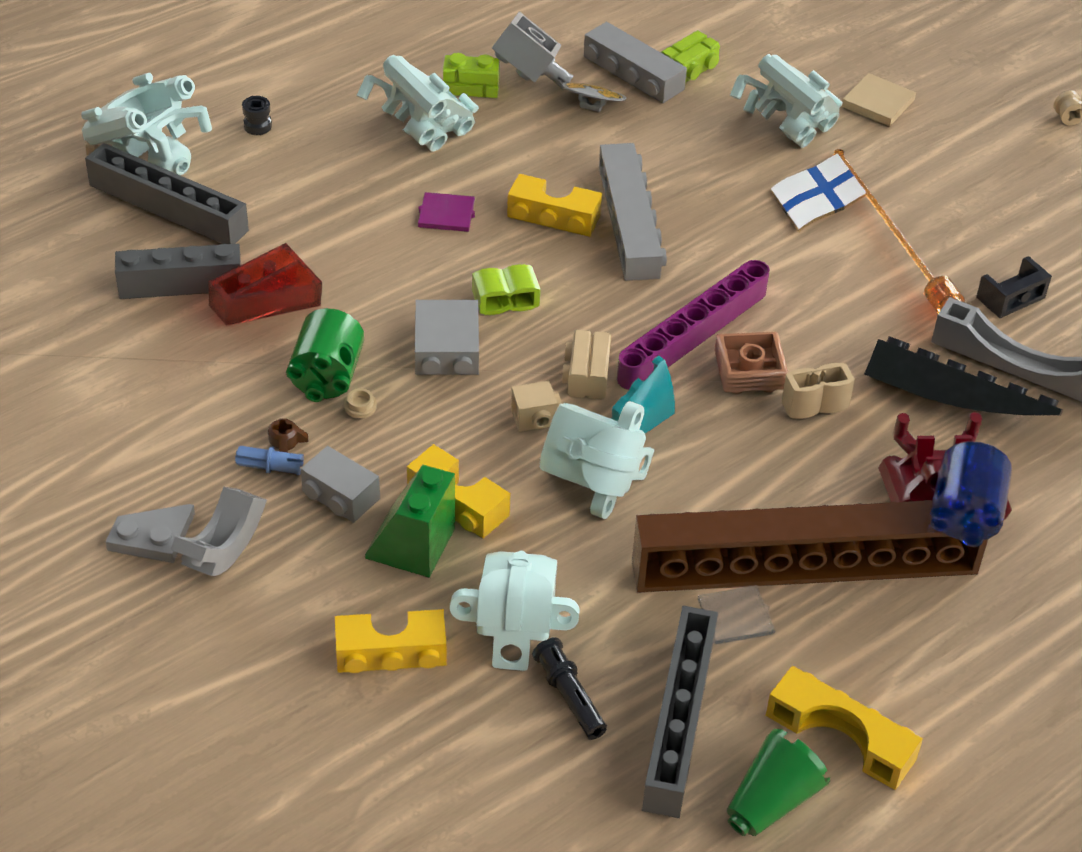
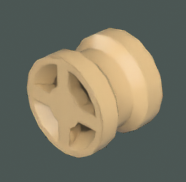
(1069, 107)

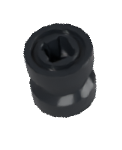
(256, 113)

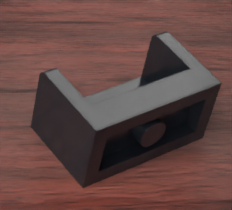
(1017, 292)

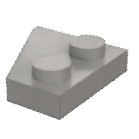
(150, 532)

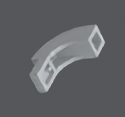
(224, 535)

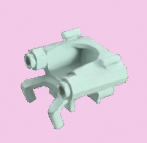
(791, 92)
(425, 99)
(138, 115)

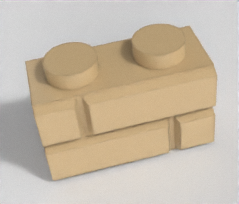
(588, 364)

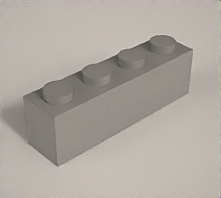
(635, 62)

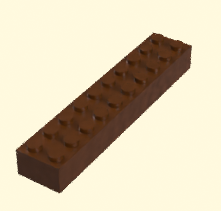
(795, 547)

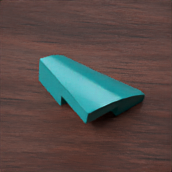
(653, 394)

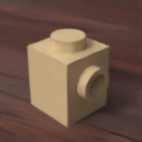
(534, 405)

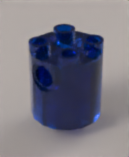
(971, 492)

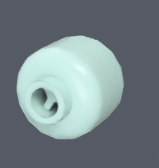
(180, 157)

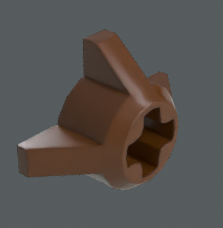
(285, 434)

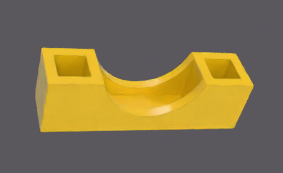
(806, 702)

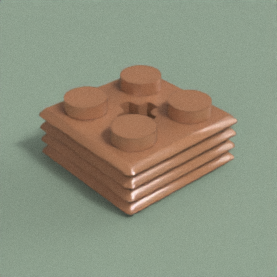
(750, 362)

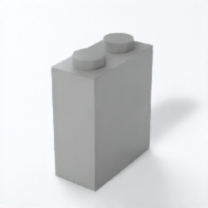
(446, 337)

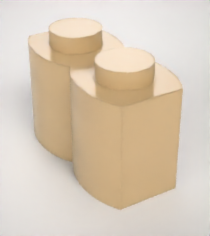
(817, 390)

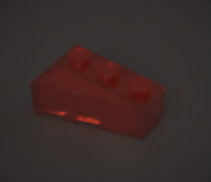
(265, 287)

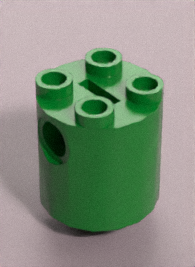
(325, 354)

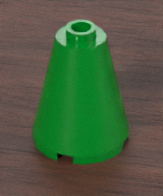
(775, 784)

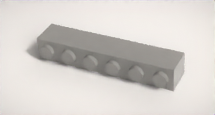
(631, 212)

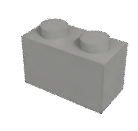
(340, 484)

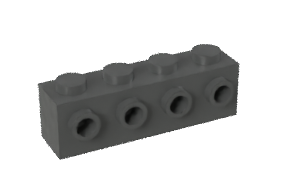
(172, 269)

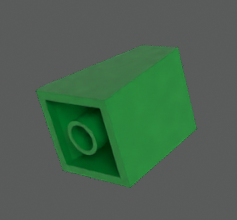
(417, 523)

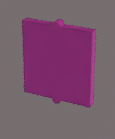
(446, 212)

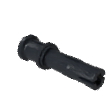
(563, 676)

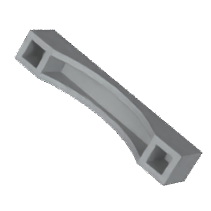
(973, 335)

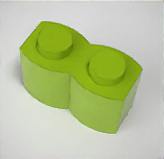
(506, 289)

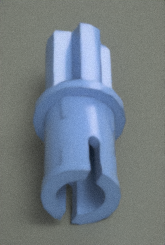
(269, 459)

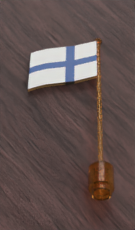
(835, 187)

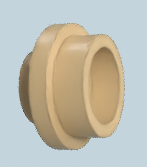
(360, 403)

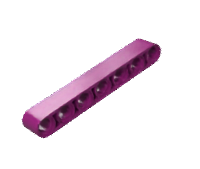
(694, 322)

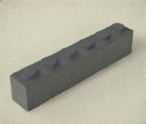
(167, 194)
(680, 713)

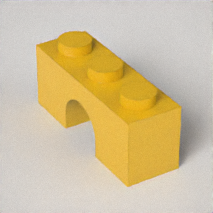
(572, 213)
(478, 506)
(417, 646)

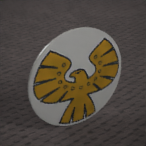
(595, 92)

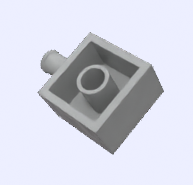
(530, 51)

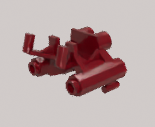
(917, 474)

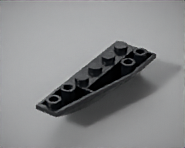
(950, 384)

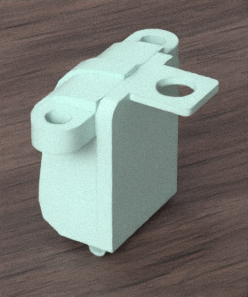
(597, 452)
(515, 604)

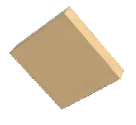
(878, 99)

